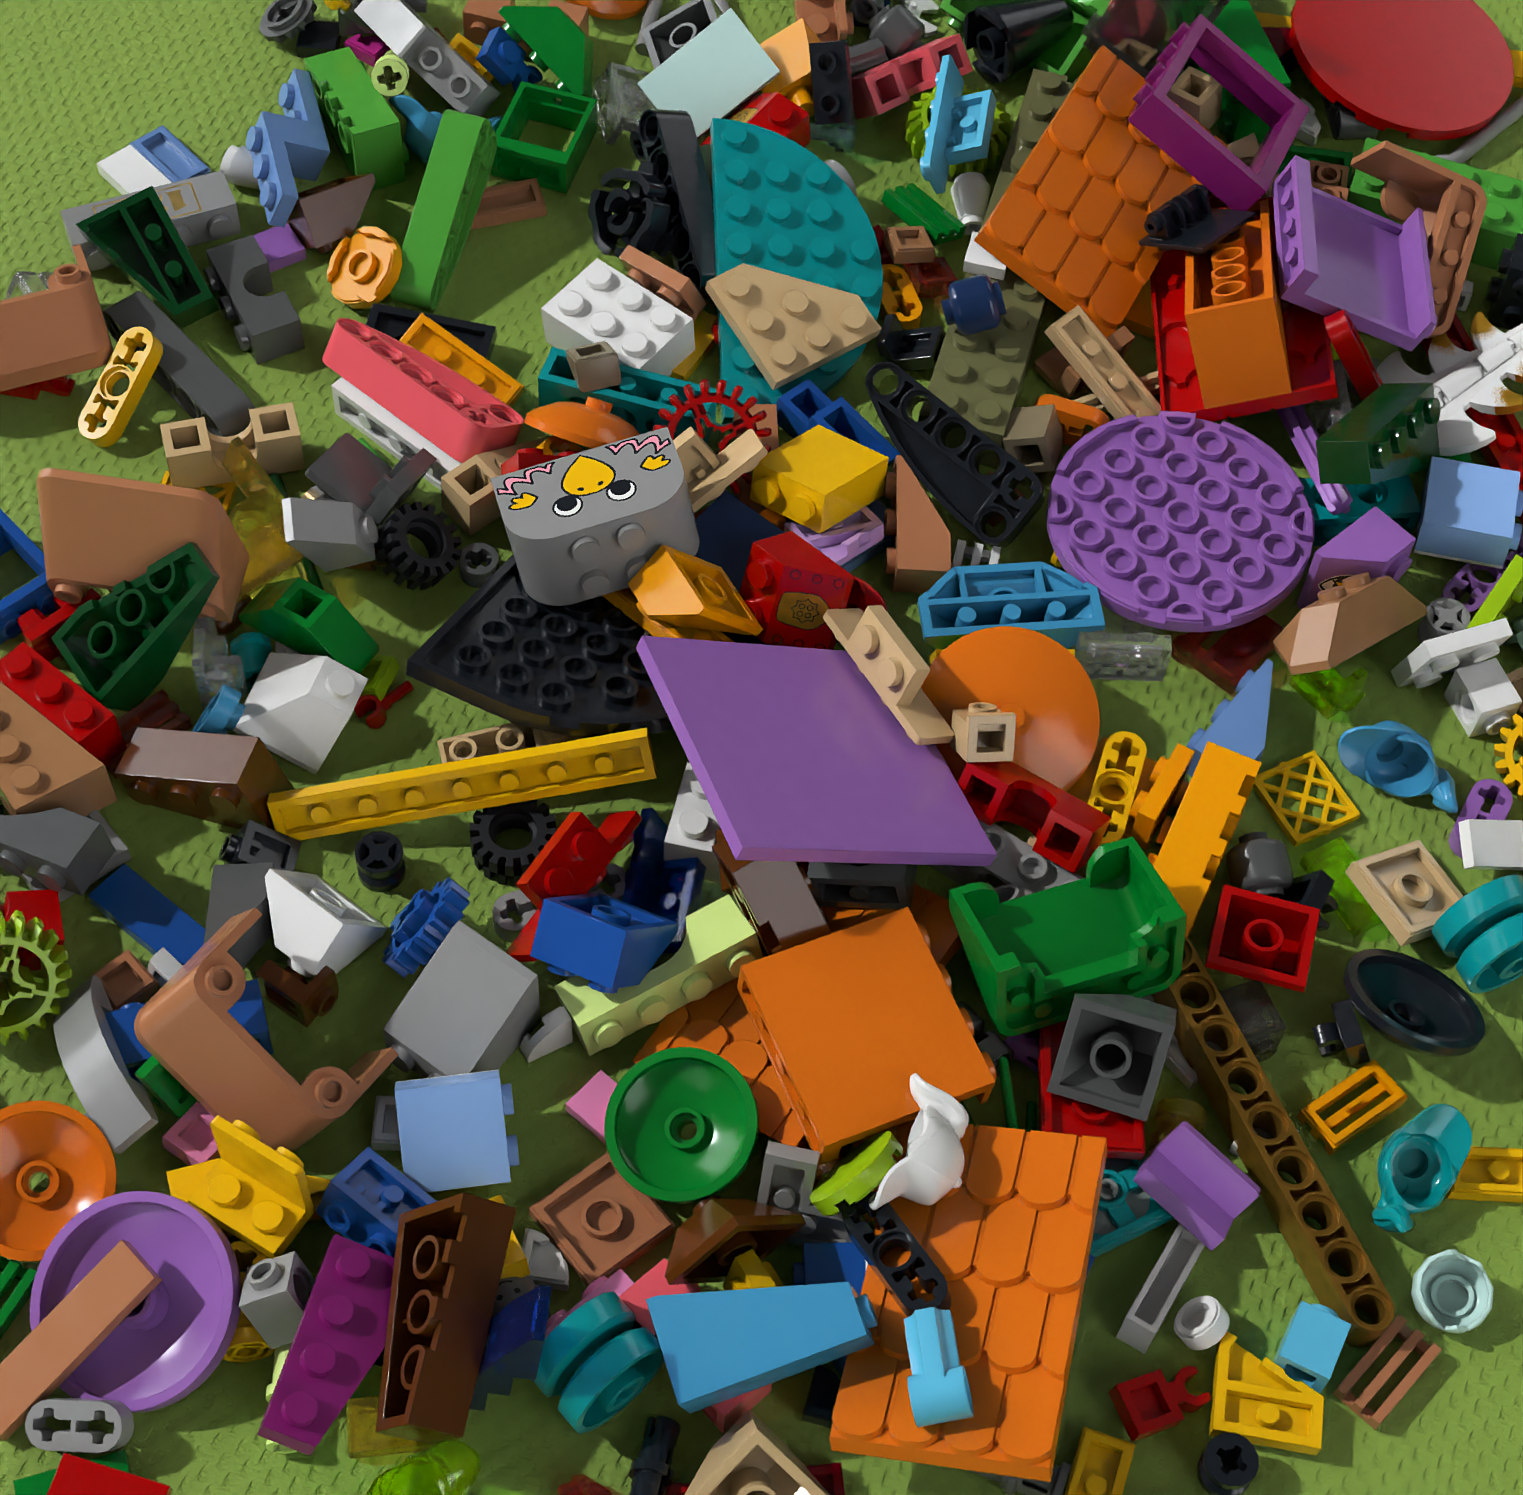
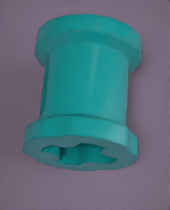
(253, 650)

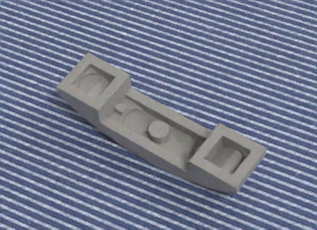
(97, 1068)

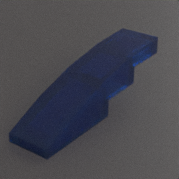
(513, 1345)

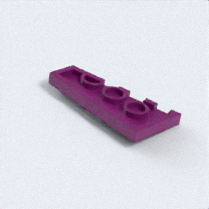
(332, 1346)

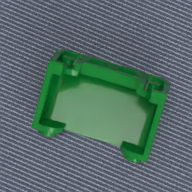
(1082, 937)

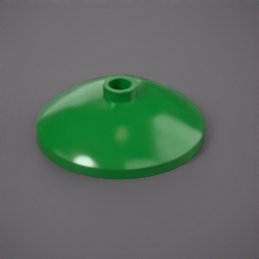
(654, 1106)

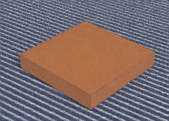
(600, 1221)

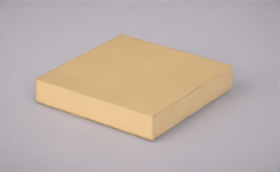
(1405, 890)

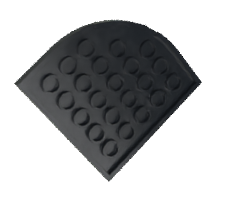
(545, 663)

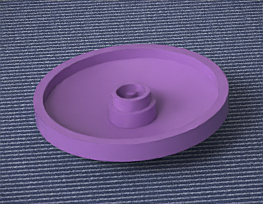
(178, 1328)

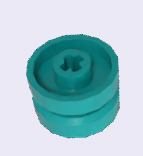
(1485, 934)
(597, 1362)

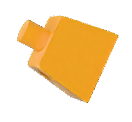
(791, 55)

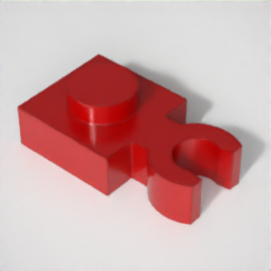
(1152, 1404)

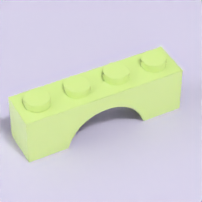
(712, 952)

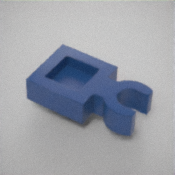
(505, 58)

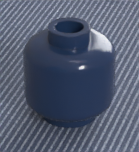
(974, 305)

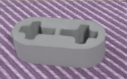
(78, 1437)

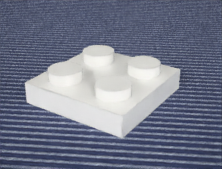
(1450, 653)

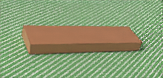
(72, 1332)

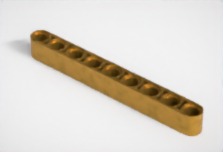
(1281, 1153)

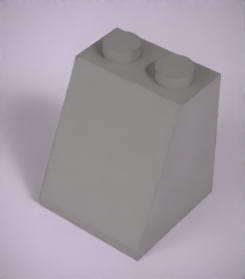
(464, 1009)

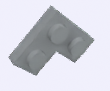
(788, 1183)

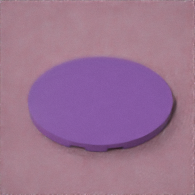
(1180, 521)

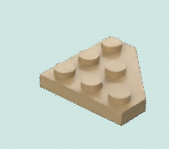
(788, 321)

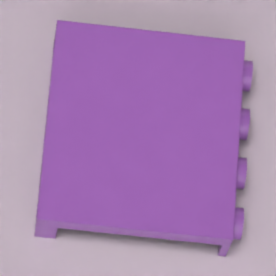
(1352, 260)

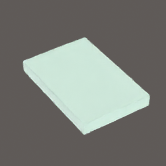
(711, 73)

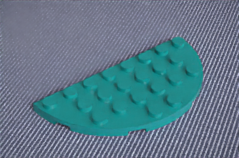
(792, 217)

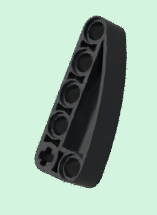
(954, 473)

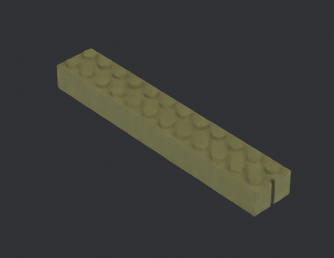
(986, 370)

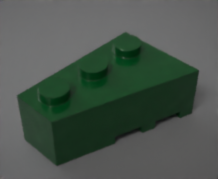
(149, 252)

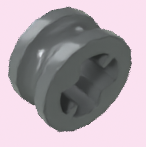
(476, 554)

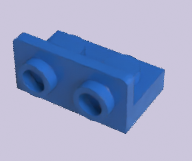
(367, 1201)

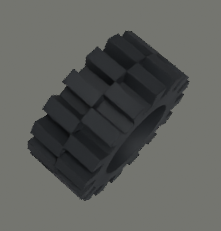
(431, 532)
(496, 819)

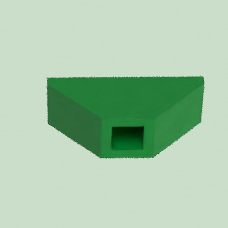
(555, 44)
(310, 623)

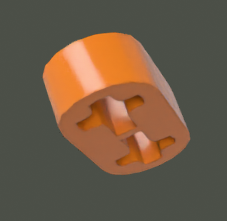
(1073, 416)

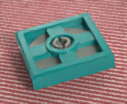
(1123, 1207)

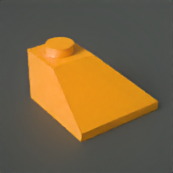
(691, 594)

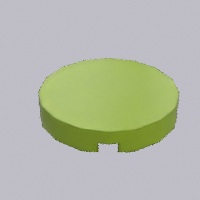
(856, 1173)

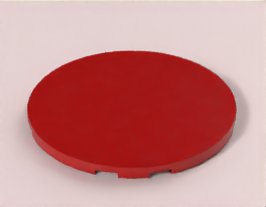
(1406, 62)

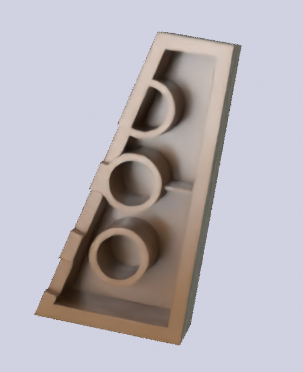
(44, 765)

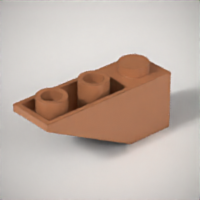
(921, 541)

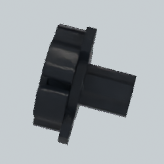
(639, 212)

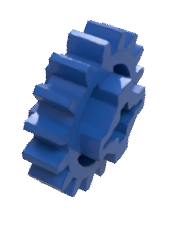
(424, 925)

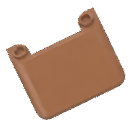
(116, 527)

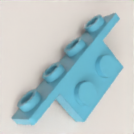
(958, 126)

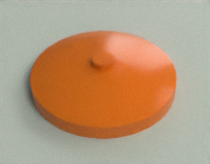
(1034, 680)

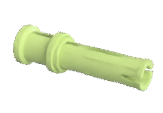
(384, 76)

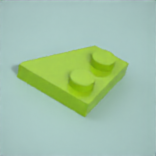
(1503, 595)

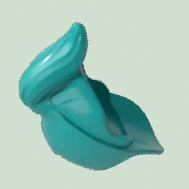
(1420, 1165)

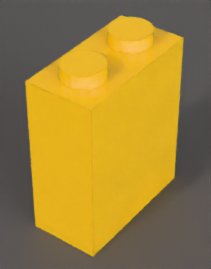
(819, 478)

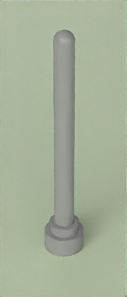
(1487, 133)

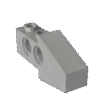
(429, 55)

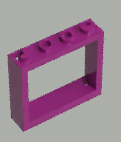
(1193, 145)

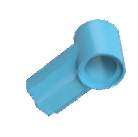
(938, 1381)

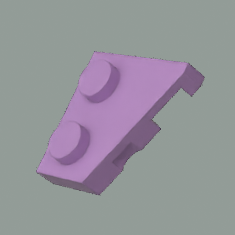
(845, 538)

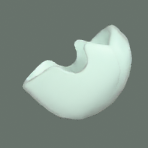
(1452, 1292)

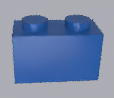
(600, 940)

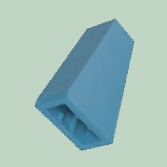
(753, 1337)

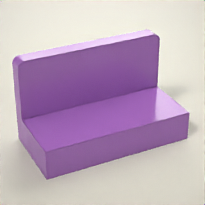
(1196, 1184)

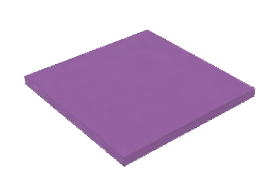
(808, 758)

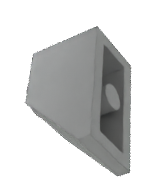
(329, 532)

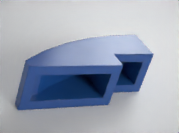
(836, 416)

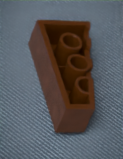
(440, 1314)

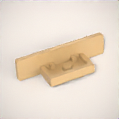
(711, 473)
(891, 668)

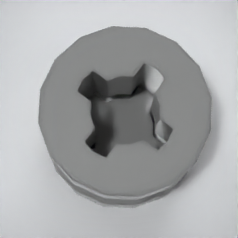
(1443, 614)

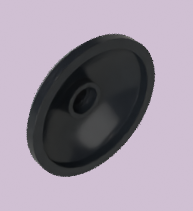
(1413, 1003)

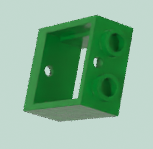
(525, 161)

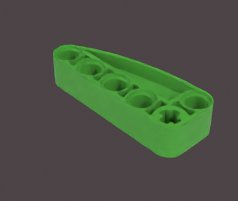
(445, 207)

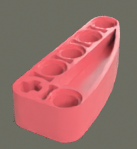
(421, 391)

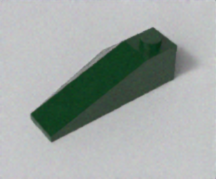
(134, 633)

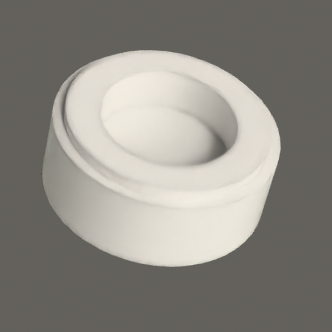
(1201, 1322)

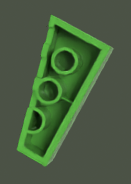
(358, 117)

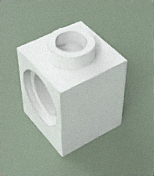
(1482, 698)

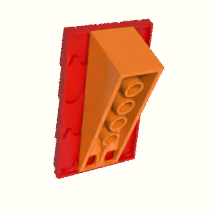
(1229, 336)

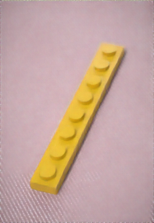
(464, 785)

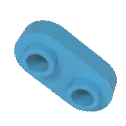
(221, 713)

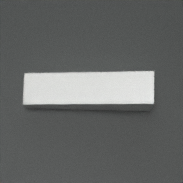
(1160, 1290)

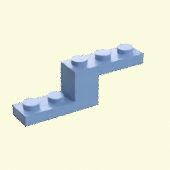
(287, 147)

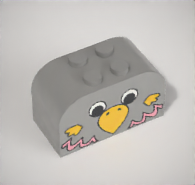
(596, 517)

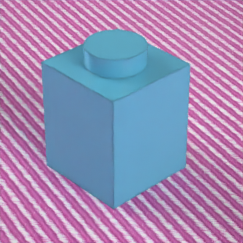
(1312, 1344)

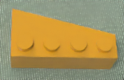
(1203, 826)

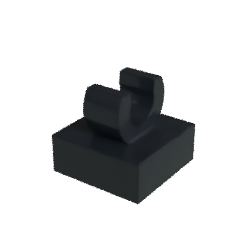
(1313, 891)
(1342, 1035)

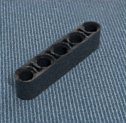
(672, 143)

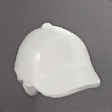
(933, 1150)

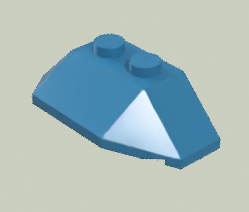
(1009, 595)

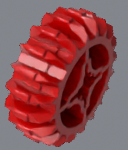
(695, 403)

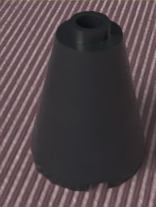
(1014, 34)

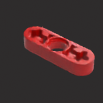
(1352, 353)

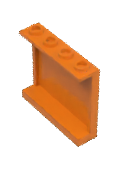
(854, 1023)

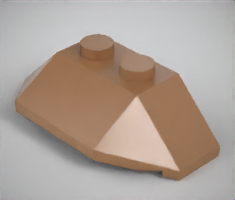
(1346, 622)

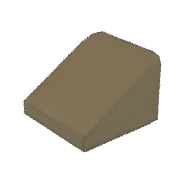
(594, 366)

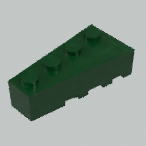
(1382, 436)

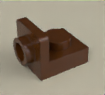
(294, 995)

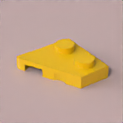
(1263, 1402)

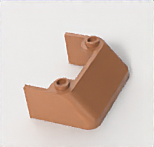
(1451, 214)
(53, 329)
(223, 1064)

